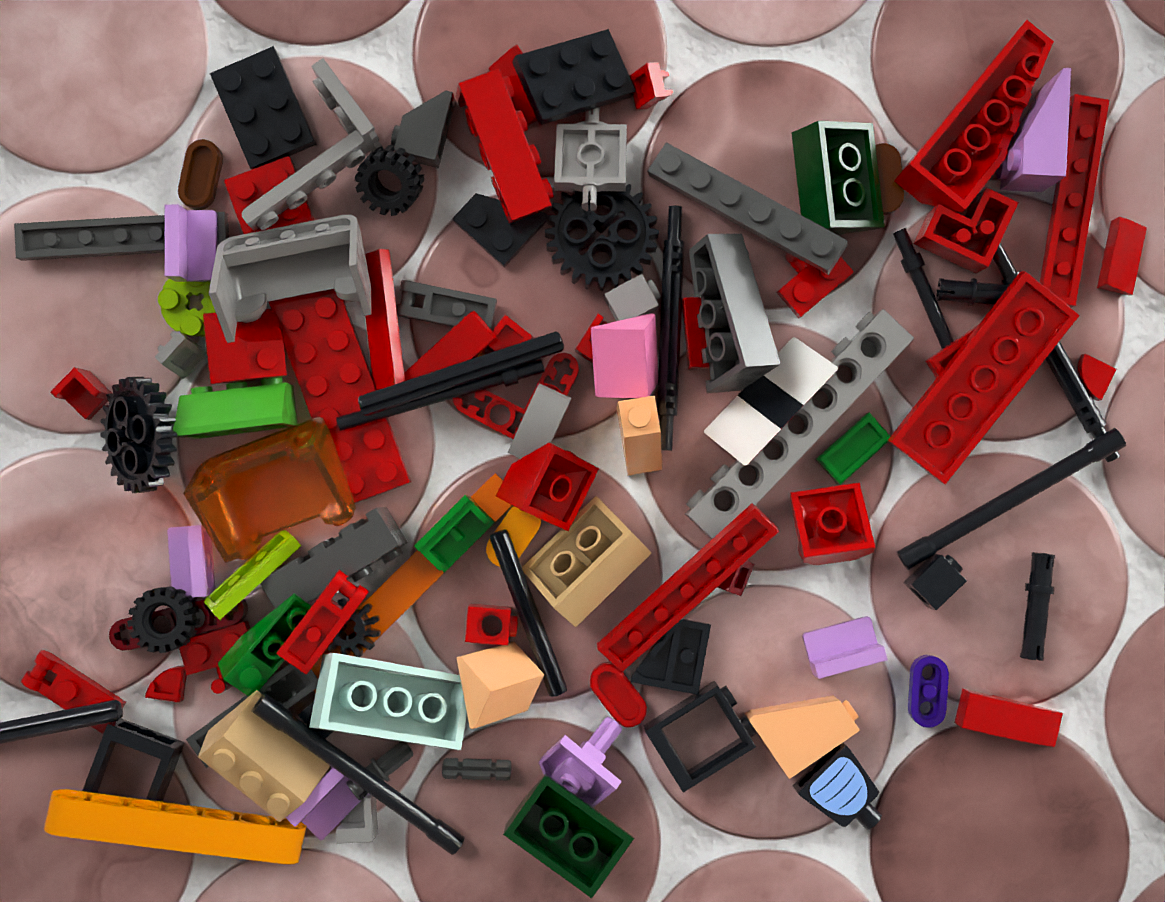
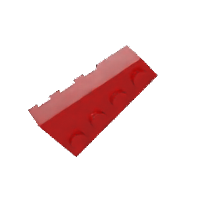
(504, 144)

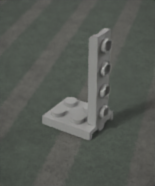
(323, 169)

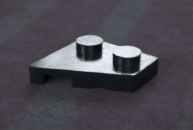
(488, 226)
(676, 658)

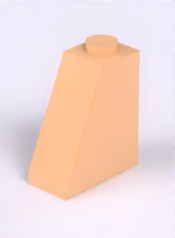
(640, 434)
(804, 730)

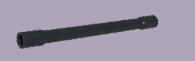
(1090, 453)
(283, 720)

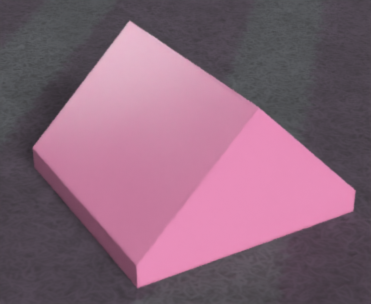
(625, 357)

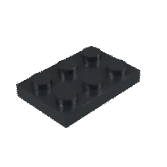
(573, 76)
(263, 108)

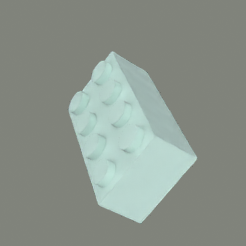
(389, 702)

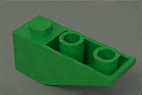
(254, 654)

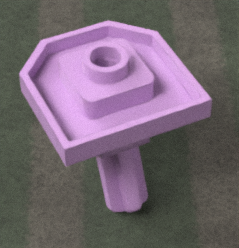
(581, 766)

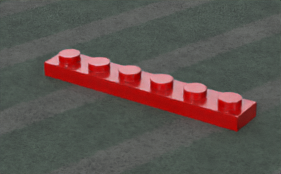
(1074, 198)
(687, 587)

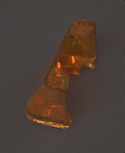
(270, 488)

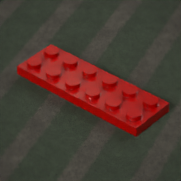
(983, 377)

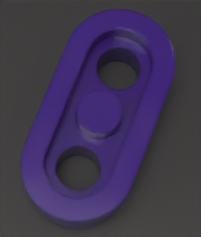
(928, 690)

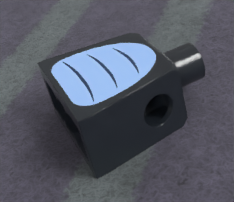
(840, 788)

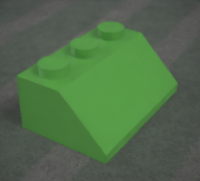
(236, 409)

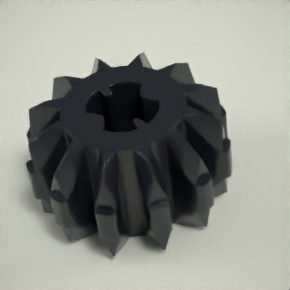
(362, 628)

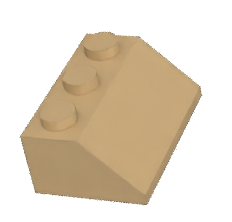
(586, 562)
(262, 760)

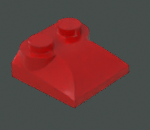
(832, 524)

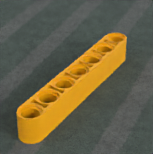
(173, 827)

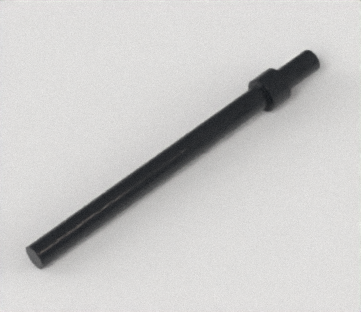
(913, 264)
(507, 377)

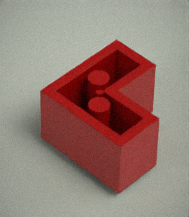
(971, 238)

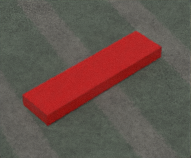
(383, 322)

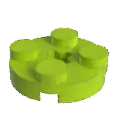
(175, 309)

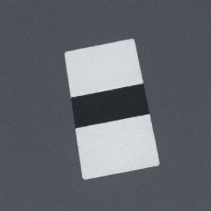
(770, 401)

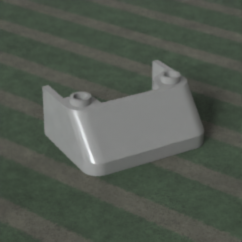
(288, 264)

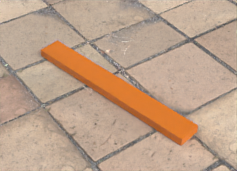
(416, 575)

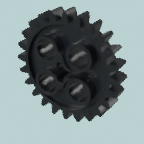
(624, 254)
(138, 434)

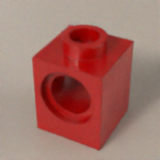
(476, 632)

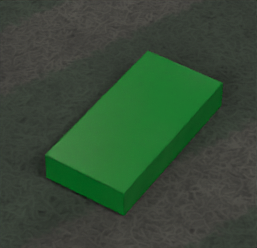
(853, 448)

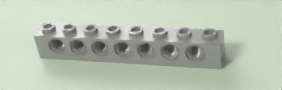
(889, 341)

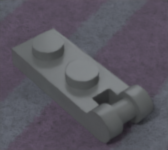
(443, 305)

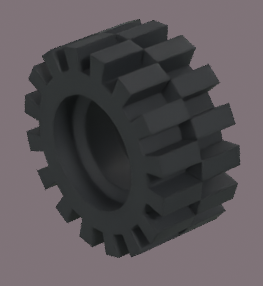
(399, 165)
(143, 625)

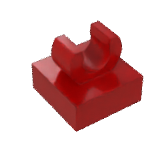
(649, 85)

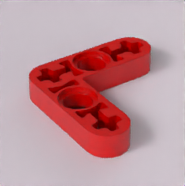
(550, 371)

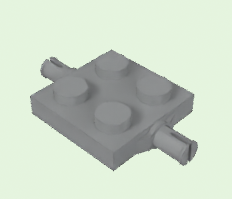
(590, 158)

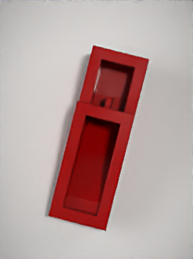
(1008, 718)

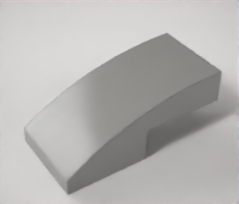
(539, 421)

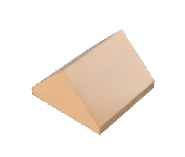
(497, 683)

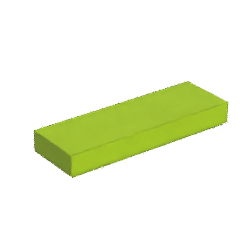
(251, 573)

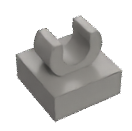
(180, 354)

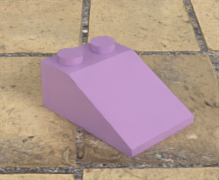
(1040, 145)

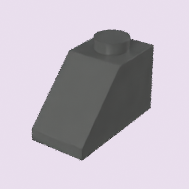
(425, 130)

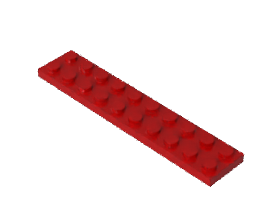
(326, 354)

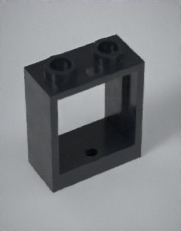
(140, 739)
(688, 778)

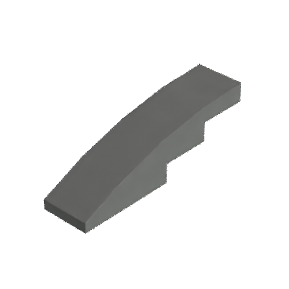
(285, 687)

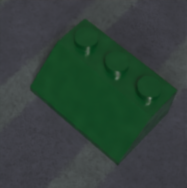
(838, 176)
(567, 835)

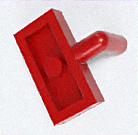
(811, 284)
(208, 649)

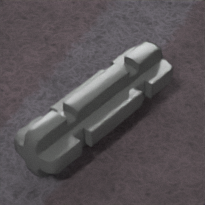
(476, 769)

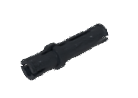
(1037, 607)

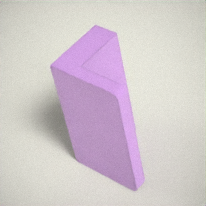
(190, 244)
(191, 560)
(843, 647)
(325, 805)

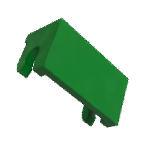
(454, 533)

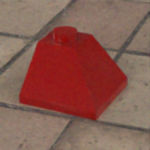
(254, 354)
(548, 484)

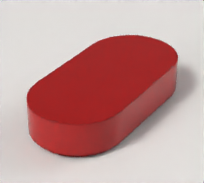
(618, 695)

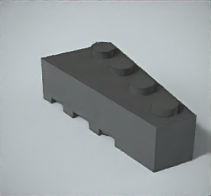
(732, 313)
(351, 552)

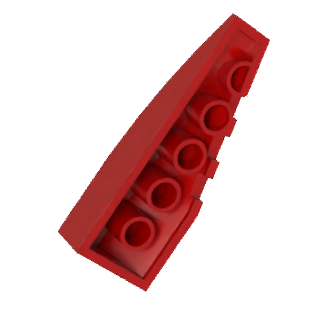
(979, 128)

